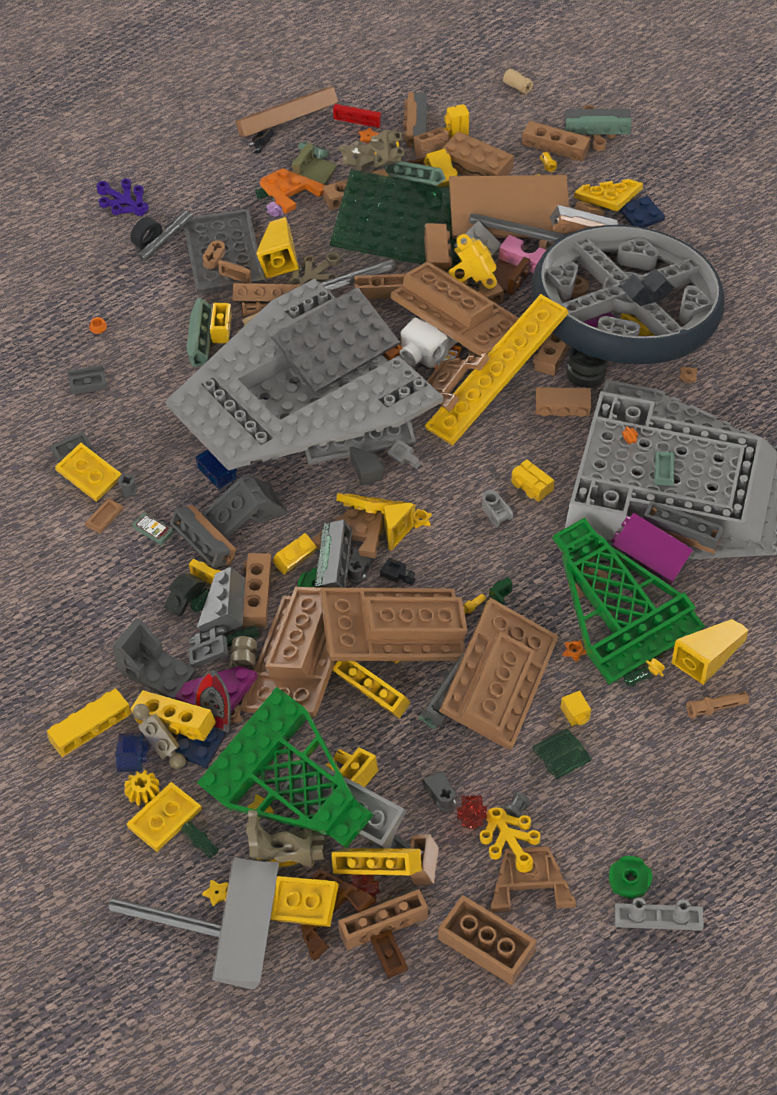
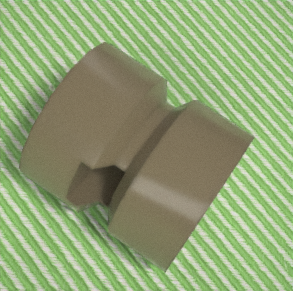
(243, 652)

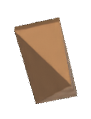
(234, 271)

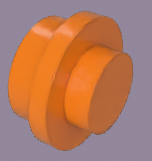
(97, 325)
(630, 435)

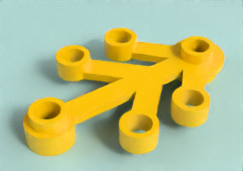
(524, 861)

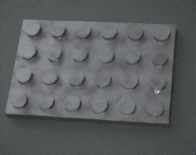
(238, 236)
(335, 340)

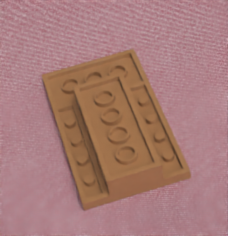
(510, 198)
(454, 308)
(393, 624)
(294, 654)
(499, 674)

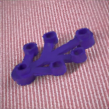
(139, 207)

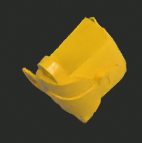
(475, 261)

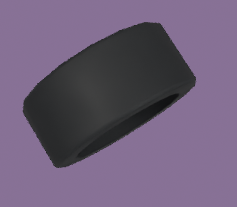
(140, 230)

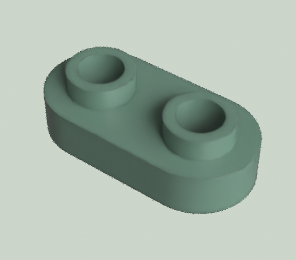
(319, 152)

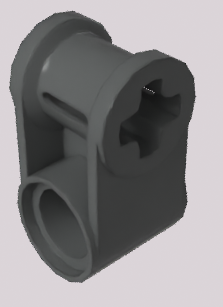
(358, 567)
(440, 791)

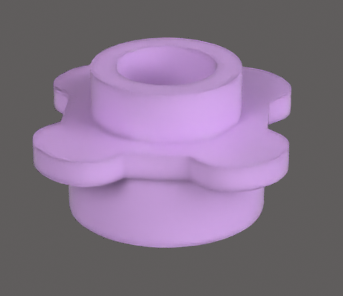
(274, 209)

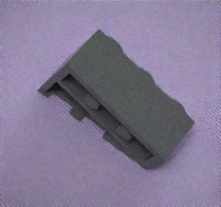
(224, 602)

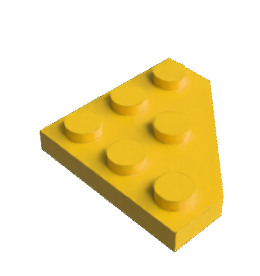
(609, 194)
(371, 504)

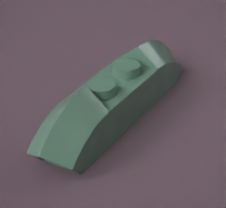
(415, 172)
(199, 333)

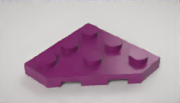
(237, 681)

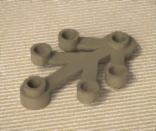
(332, 259)

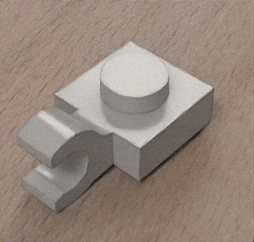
(402, 452)

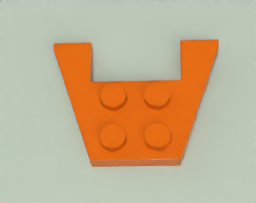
(285, 184)

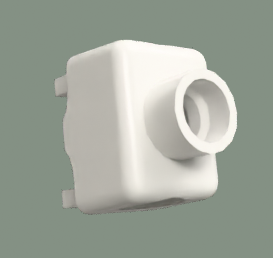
(424, 343)

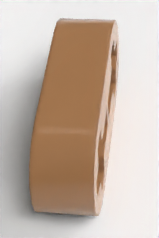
(210, 253)

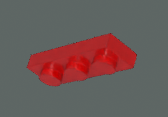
(357, 115)

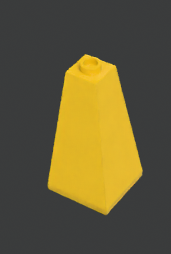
(277, 249)
(708, 649)

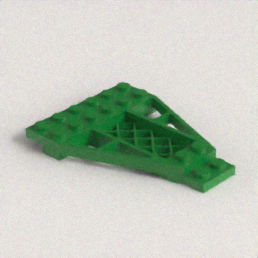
(637, 641)
(250, 757)

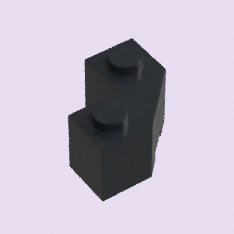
(649, 290)

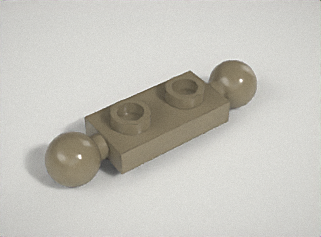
(159, 736)

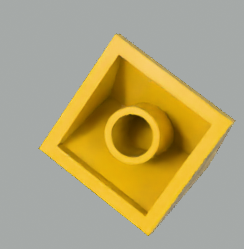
(397, 522)

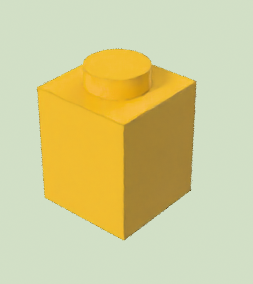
(575, 708)

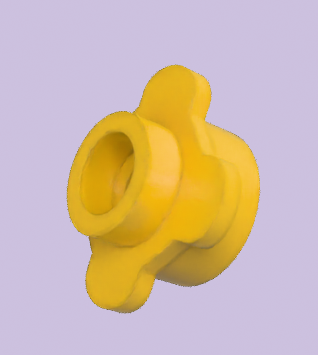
(655, 667)

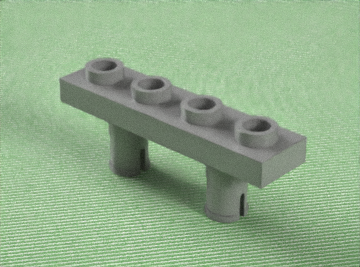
(659, 916)

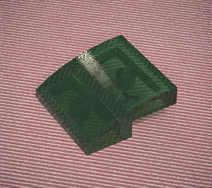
(561, 753)

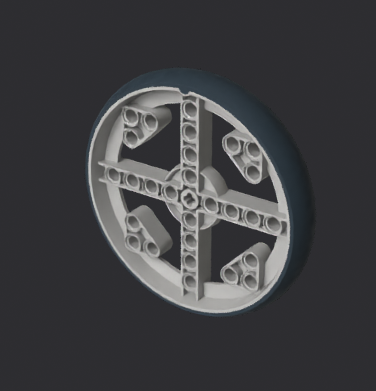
(618, 338)

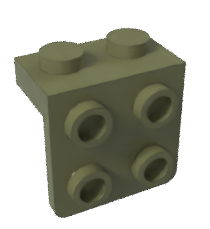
(312, 167)

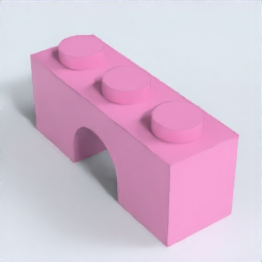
(512, 252)

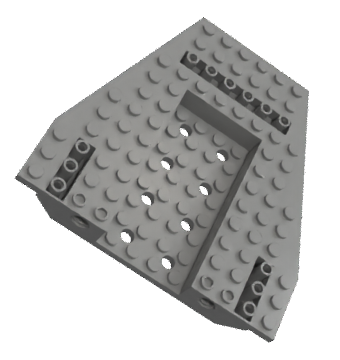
(237, 426)
(704, 457)

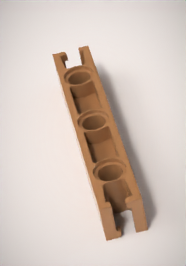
(286, 111)
(382, 285)

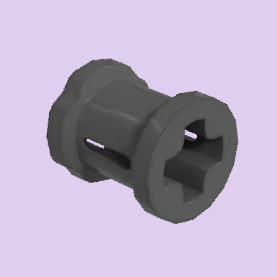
(127, 485)
(517, 805)

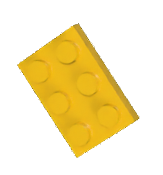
(88, 472)
(164, 816)
(304, 901)

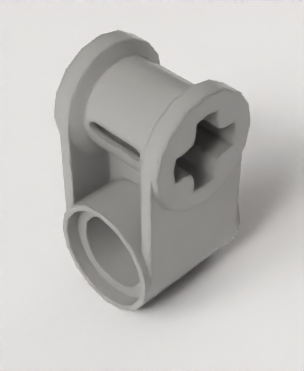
(495, 508)

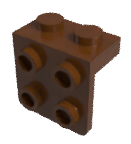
(511, 276)

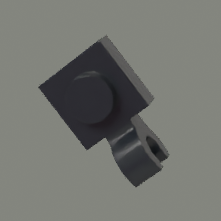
(261, 138)
(397, 570)

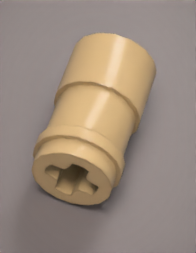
(516, 80)

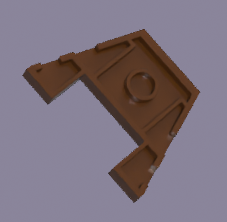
(358, 898)

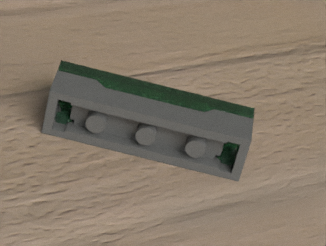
(334, 555)

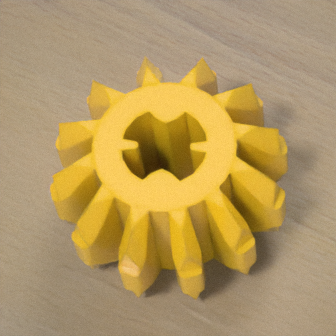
(147, 781)

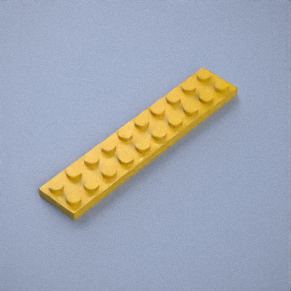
(504, 362)

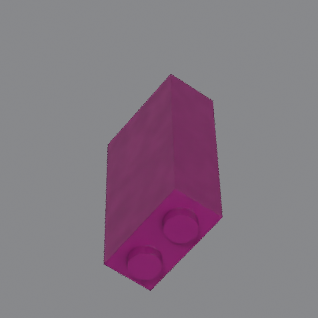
(651, 548)

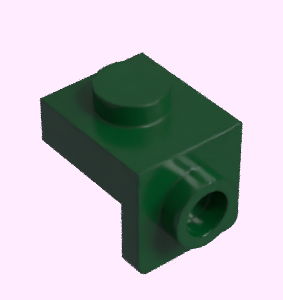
(500, 590)

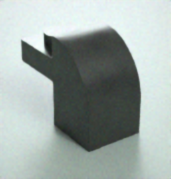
(182, 591)

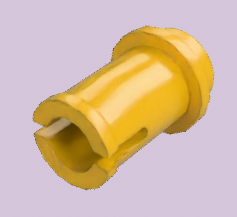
(550, 164)

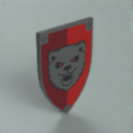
(214, 696)

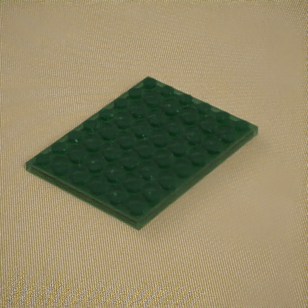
(390, 217)

